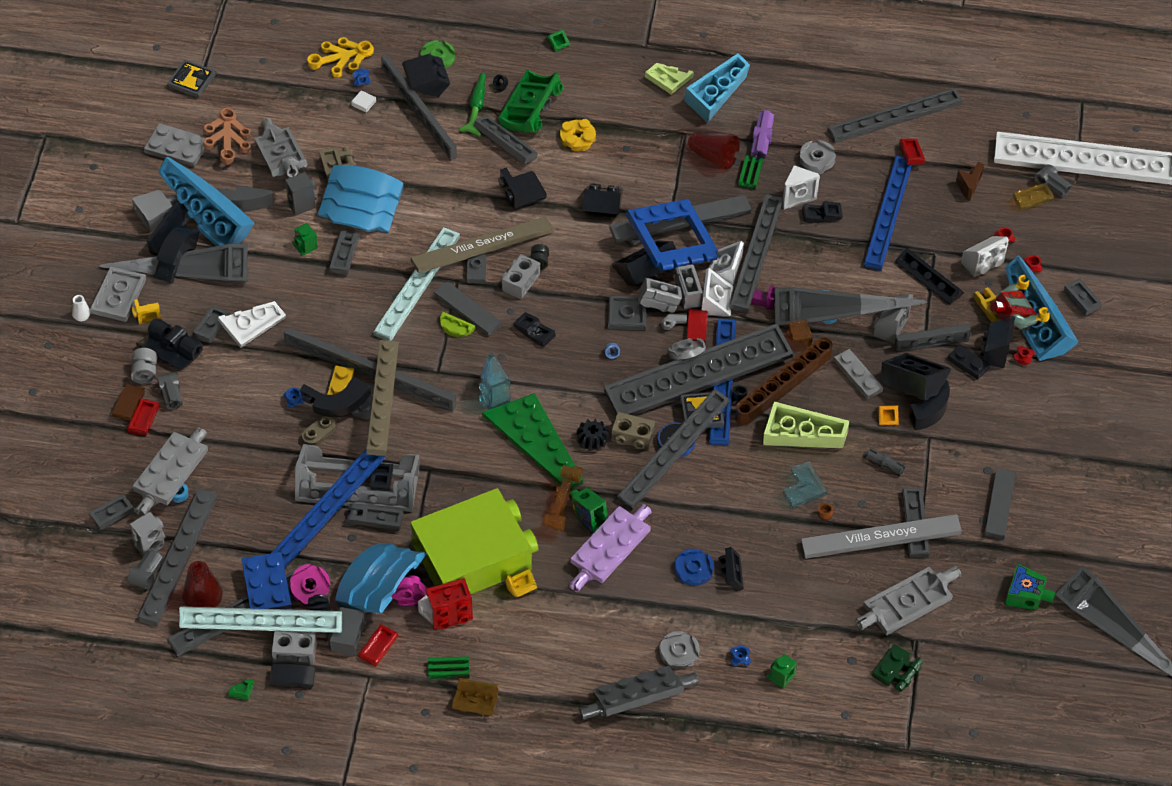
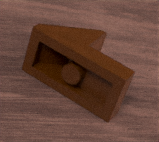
(969, 181)

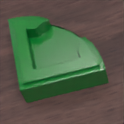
(242, 690)

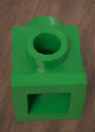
(305, 239)
(782, 670)

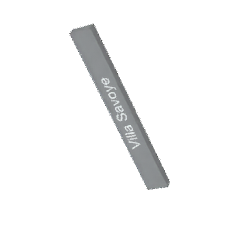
(881, 536)

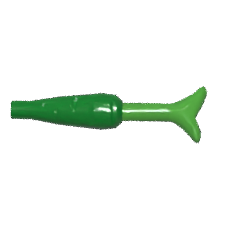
(476, 104)

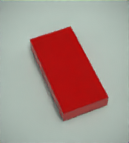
(911, 151)
(697, 324)
(143, 417)
(378, 645)

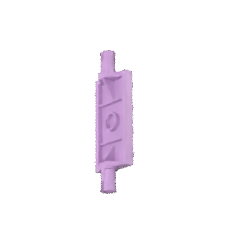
(609, 546)

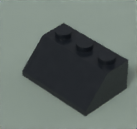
(639, 266)
(914, 375)

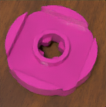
(310, 573)
(409, 591)

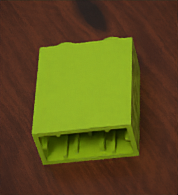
(474, 542)

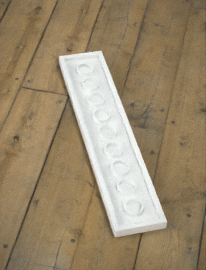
(1083, 157)

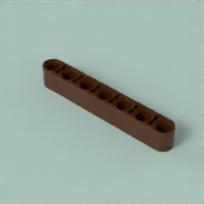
(783, 381)

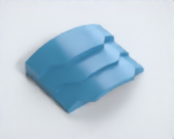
(361, 198)
(375, 577)

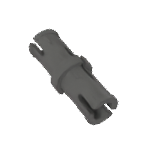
(885, 461)

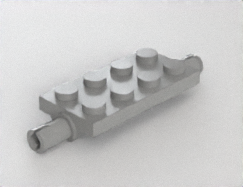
(279, 150)
(169, 469)
(908, 600)

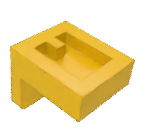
(146, 313)

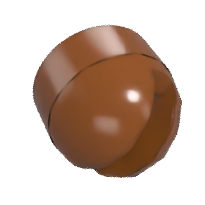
(825, 511)

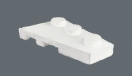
(252, 323)

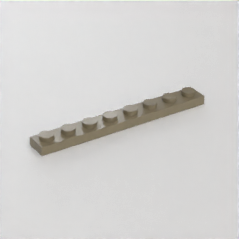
(382, 398)

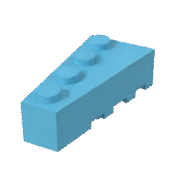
(716, 87)

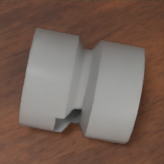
(143, 366)

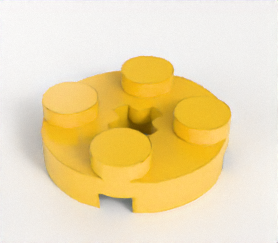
(581, 127)

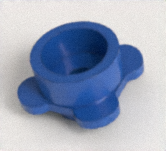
(361, 73)
(293, 393)
(740, 650)

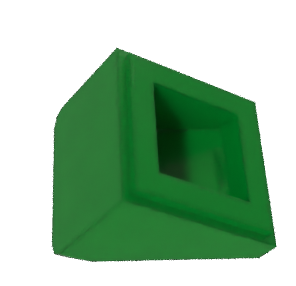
(558, 40)

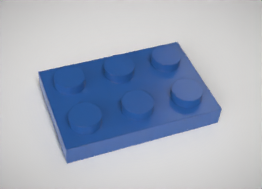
(266, 582)

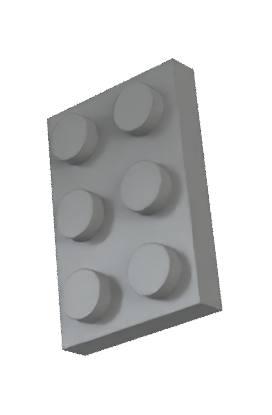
(176, 144)
(118, 294)

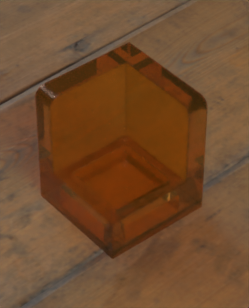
(799, 332)

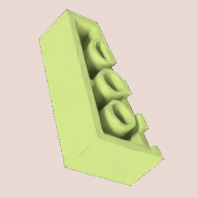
(804, 428)

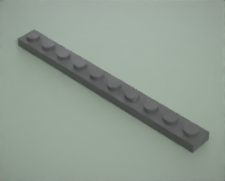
(367, 368)

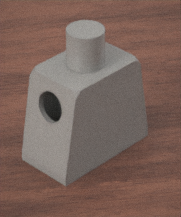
(153, 207)

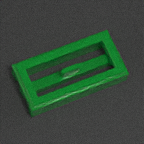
(753, 162)
(448, 664)

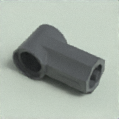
(1056, 183)
(170, 387)
(143, 574)

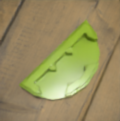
(454, 326)

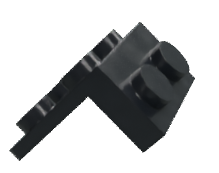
(522, 188)

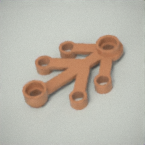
(227, 118)

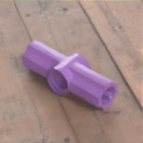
(762, 135)

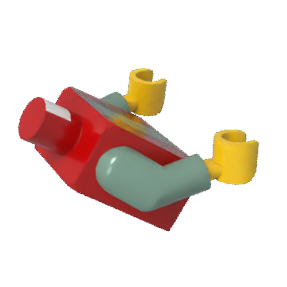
(1014, 303)

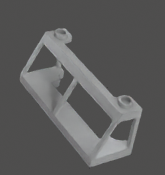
(400, 497)

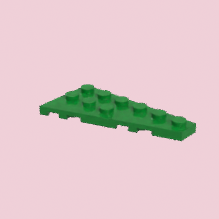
(533, 434)

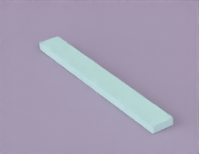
(411, 291)
(260, 619)

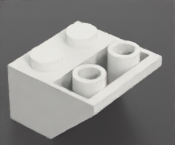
(985, 255)

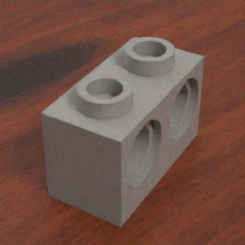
(520, 276)
(147, 533)
(293, 652)

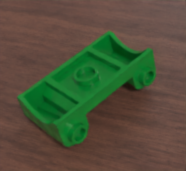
(527, 100)

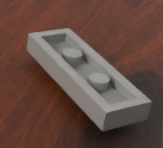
(858, 374)

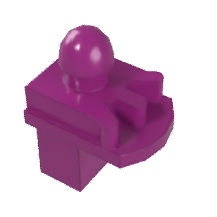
(765, 299)

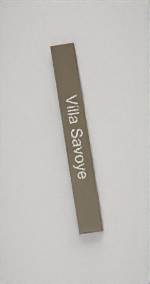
(481, 244)

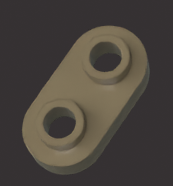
(319, 430)

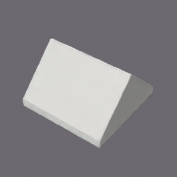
(800, 187)
(728, 261)
(717, 295)

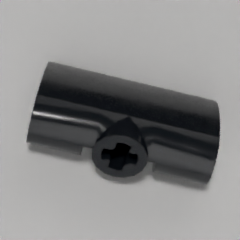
(171, 344)

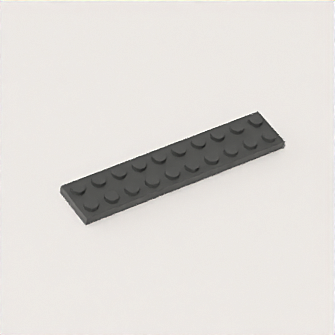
(699, 372)

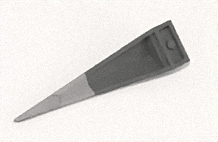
(218, 263)
(815, 306)
(1093, 602)

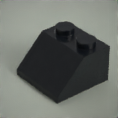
(426, 75)
(997, 341)

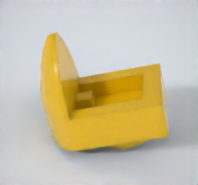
(521, 583)

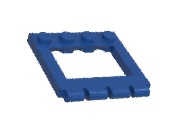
(679, 257)

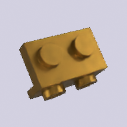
(476, 697)

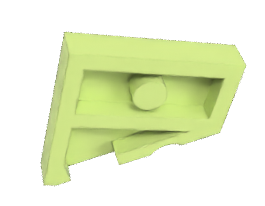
(668, 77)

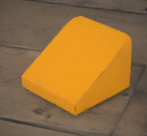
(888, 415)

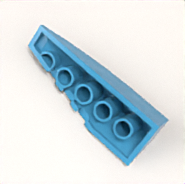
(214, 213)
(1045, 338)

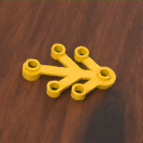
(360, 50)

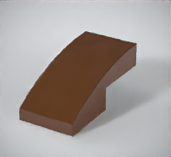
(128, 402)

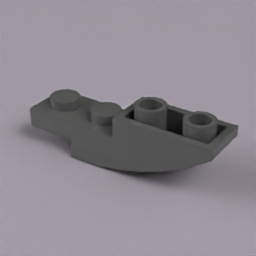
(249, 198)

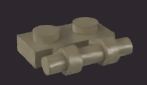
(332, 157)

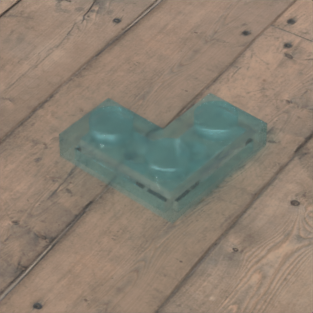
(808, 486)

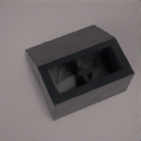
(602, 199)

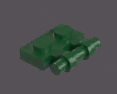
(891, 666)

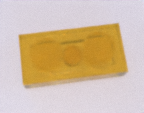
(1033, 196)

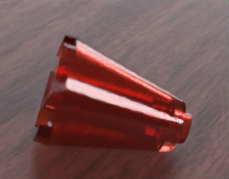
(716, 147)
(201, 587)

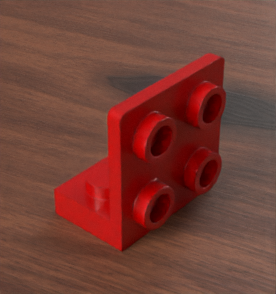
(450, 604)

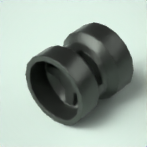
(540, 254)

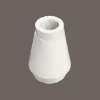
(80, 309)

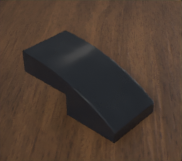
(822, 213)
(532, 329)
(382, 477)
(290, 674)

